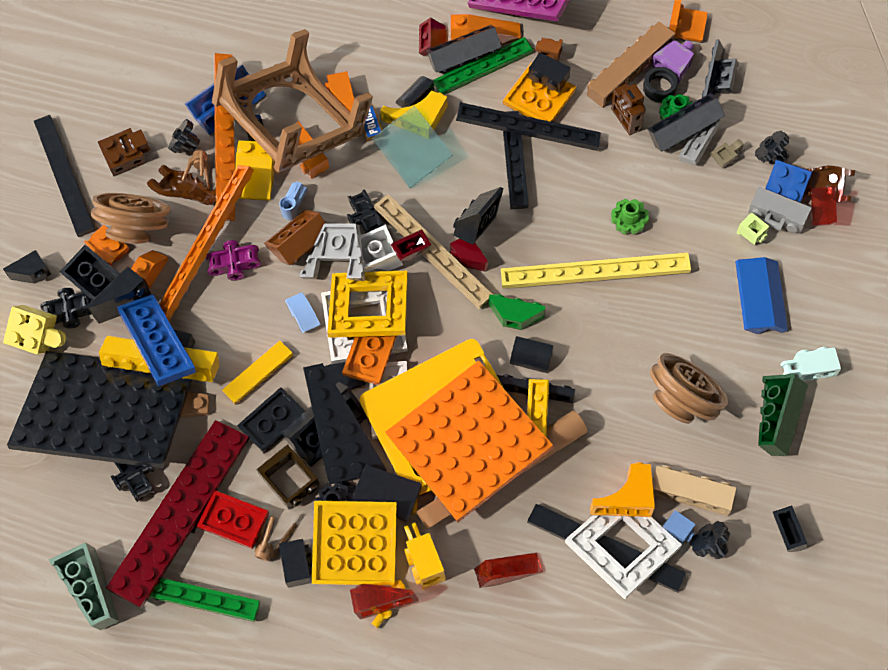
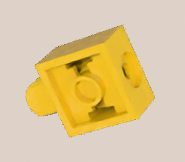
(424, 557)

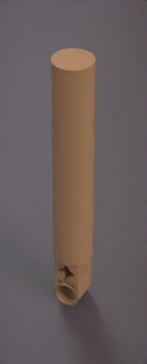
(559, 433)

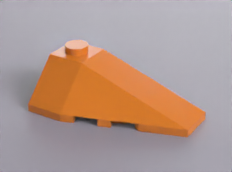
(466, 23)

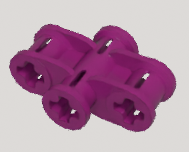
(232, 258)

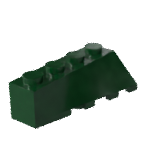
(780, 412)

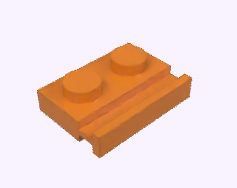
(105, 247)

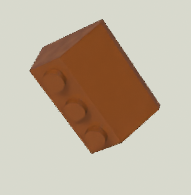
(296, 237)

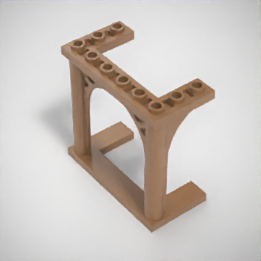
(297, 65)

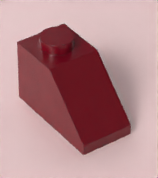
(468, 255)

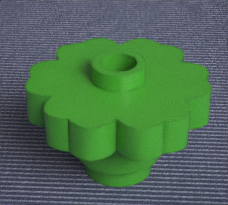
(629, 216)

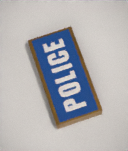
(372, 124)

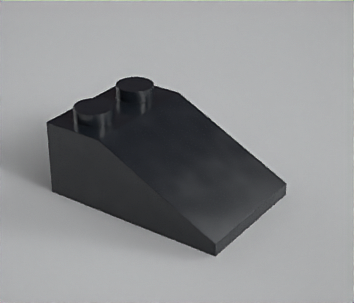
(123, 289)

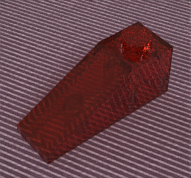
(507, 569)
(376, 599)

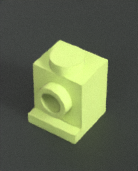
(753, 229)

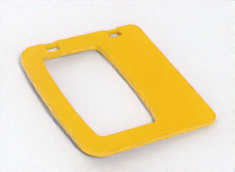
(404, 393)

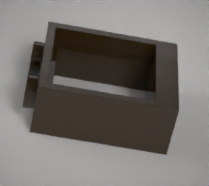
(275, 463)

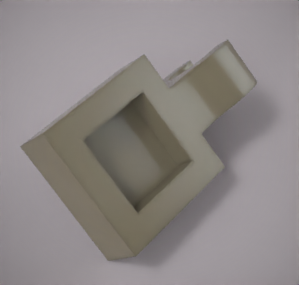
(726, 154)

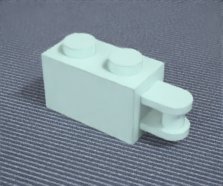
(813, 364)

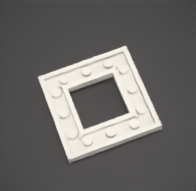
(341, 346)
(623, 579)

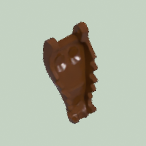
(830, 176)
(189, 189)

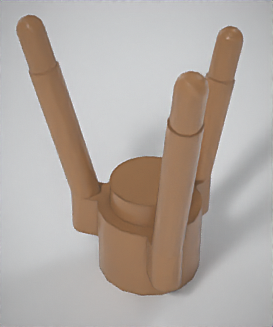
(200, 162)
(263, 549)

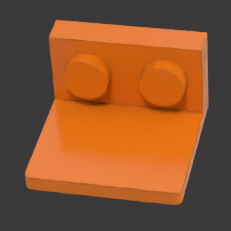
(687, 23)

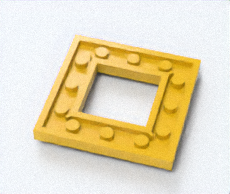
(390, 325)

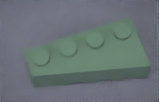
(86, 583)

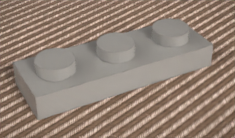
(697, 144)

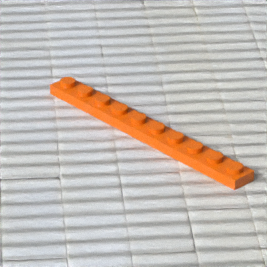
(223, 142)
(205, 240)

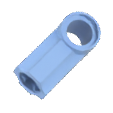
(292, 200)

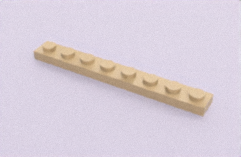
(436, 253)

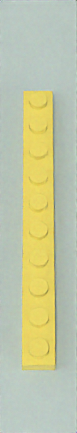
(595, 270)

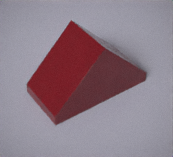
(411, 245)

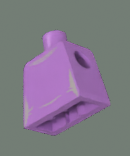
(675, 57)

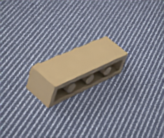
(693, 490)

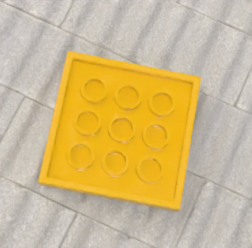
(354, 543)

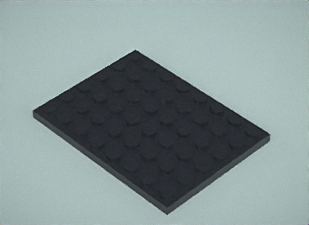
(98, 412)

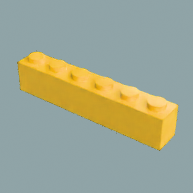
(124, 354)

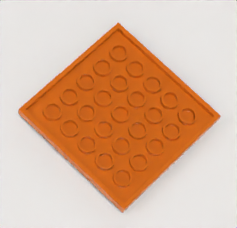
(469, 441)

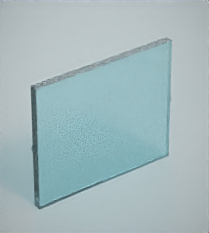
(412, 147)

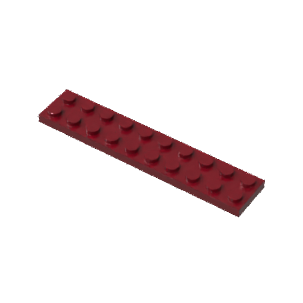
(177, 514)

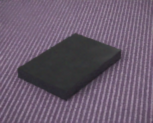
(270, 419)
(383, 486)

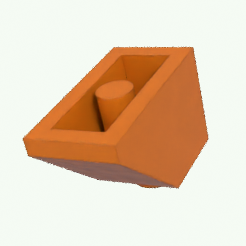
(149, 266)

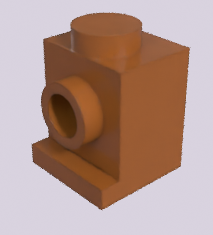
(550, 47)

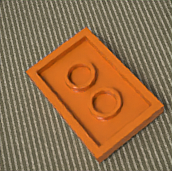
(369, 358)

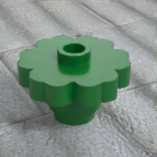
(673, 104)

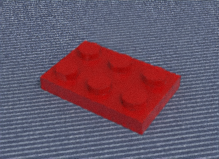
(233, 519)

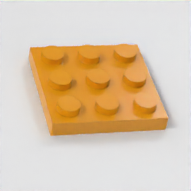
(536, 99)

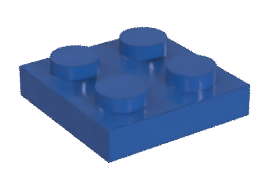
(788, 181)

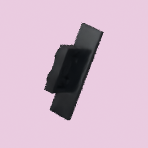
(721, 72)

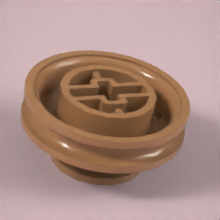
(130, 216)
(686, 390)

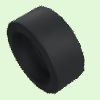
(664, 73)

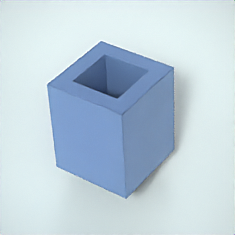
(680, 527)

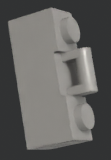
(779, 211)

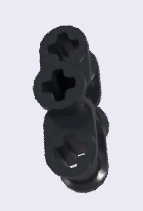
(365, 213)
(68, 307)
(135, 478)

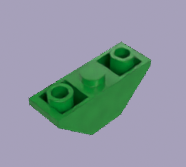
(515, 312)

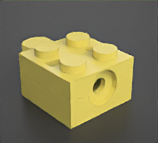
(33, 330)

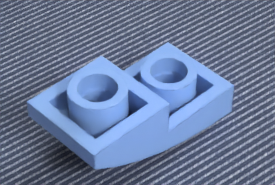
(303, 312)

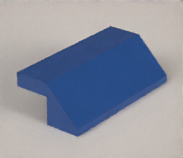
(204, 110)
(761, 295)

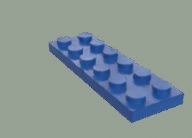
(156, 340)

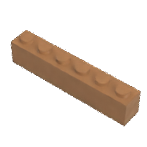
(629, 64)

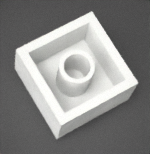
(377, 251)

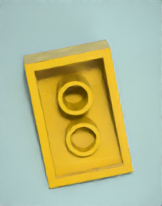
(261, 182)

